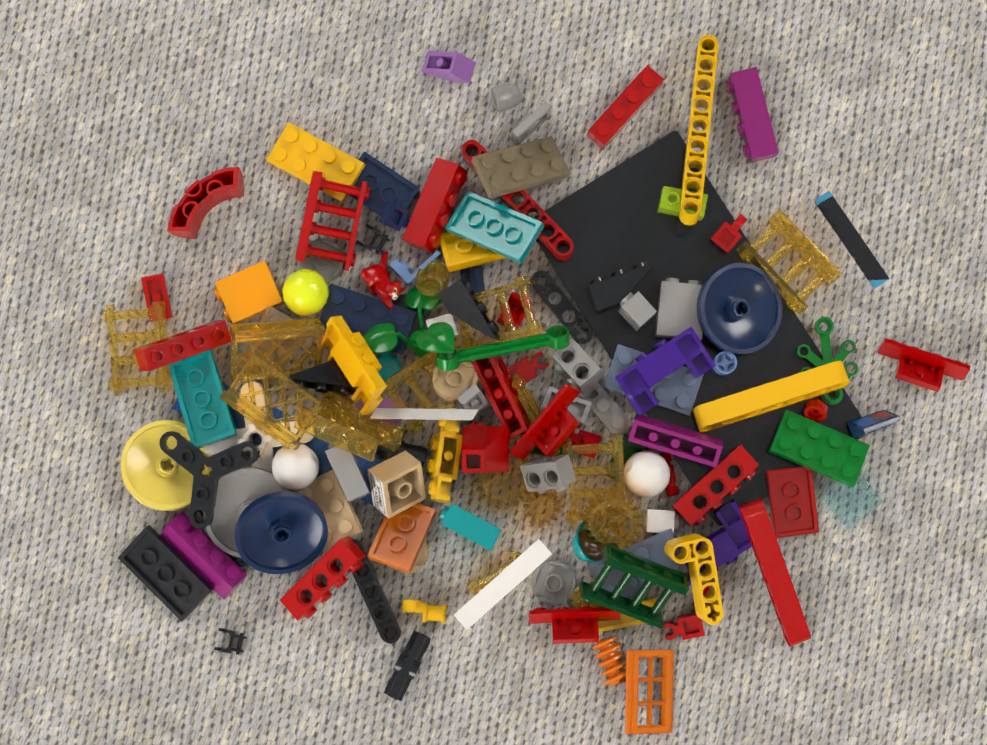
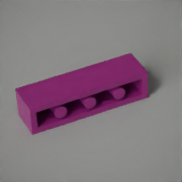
(752, 115)
(676, 440)
(203, 555)

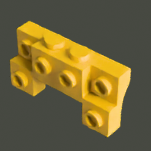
(356, 362)
(444, 459)

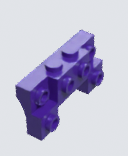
(652, 368)
(728, 540)

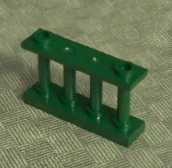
(634, 567)

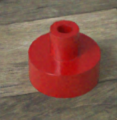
(816, 410)

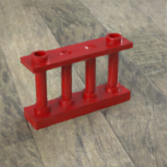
(314, 205)

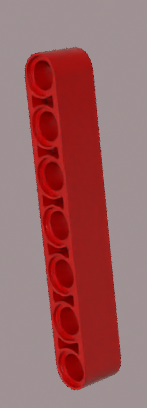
(526, 207)
(774, 572)

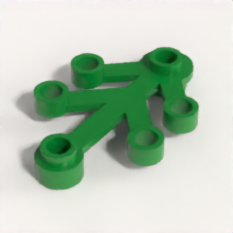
(827, 356)

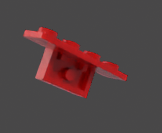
(920, 366)
(550, 427)
(573, 624)

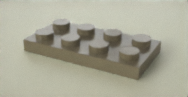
(520, 167)

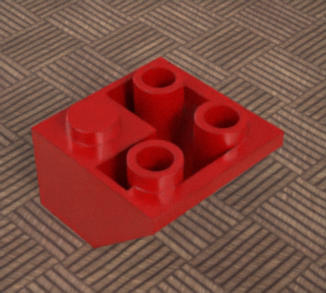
(485, 449)

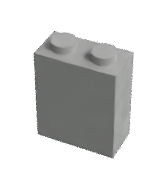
(677, 308)
(348, 473)

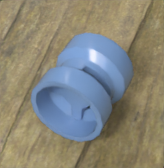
(727, 361)

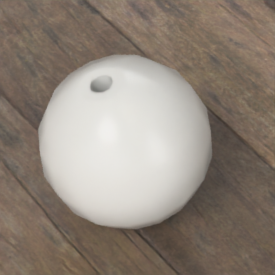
(295, 467)
(646, 473)

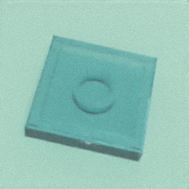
(851, 503)

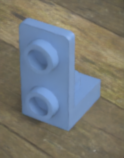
(403, 269)

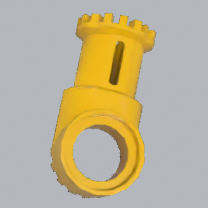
(430, 612)

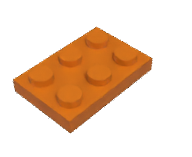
(402, 537)

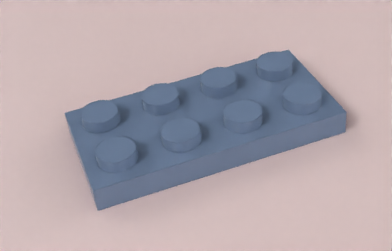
(673, 392)
(650, 549)

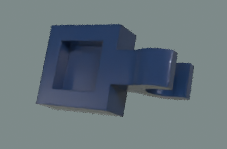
(394, 216)

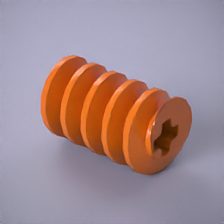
(611, 661)

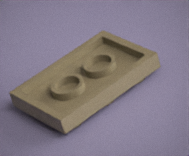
(269, 316)

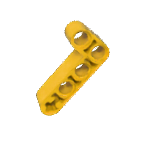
(699, 580)

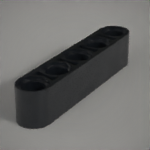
(381, 599)

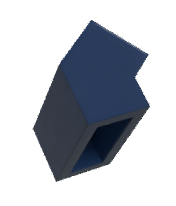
(475, 276)

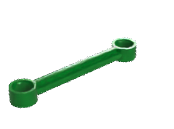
(556, 338)

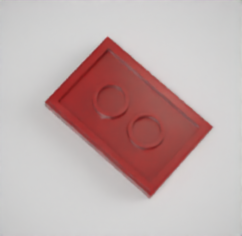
(792, 501)

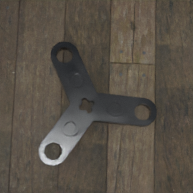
(204, 486)

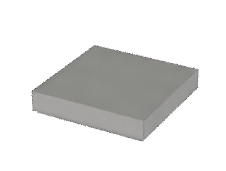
(531, 123)

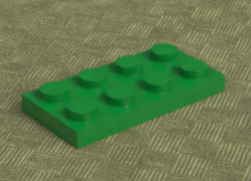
(819, 448)

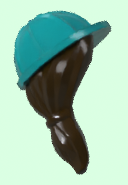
(585, 547)

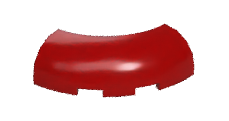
(201, 198)

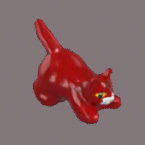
(380, 283)

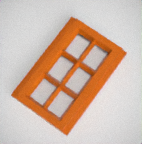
(632, 702)

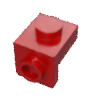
(516, 310)

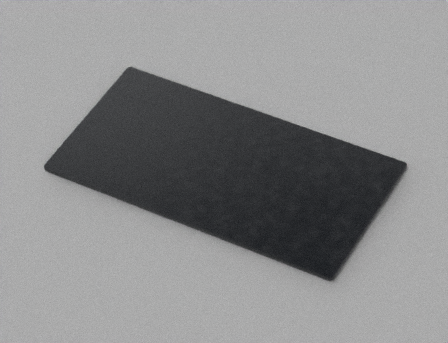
(619, 226)

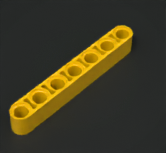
(771, 396)

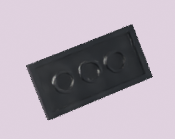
(165, 573)

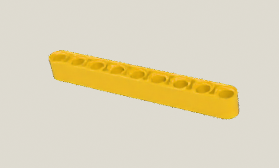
(696, 138)

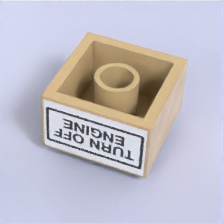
(397, 484)

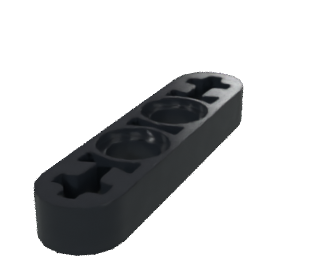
(564, 305)

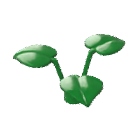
(437, 338)

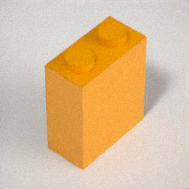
(248, 293)

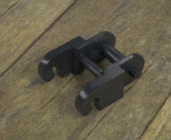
(370, 247)
(229, 649)

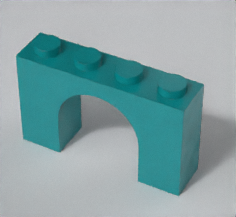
(470, 526)

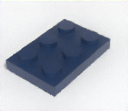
(384, 186)

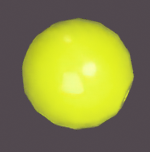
(305, 292)

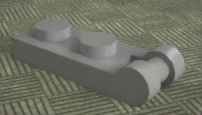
(473, 399)
(607, 410)

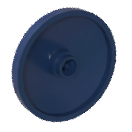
(739, 308)
(281, 532)

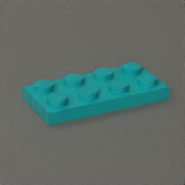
(494, 227)
(198, 393)

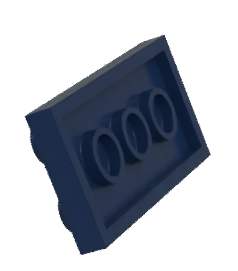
(365, 312)

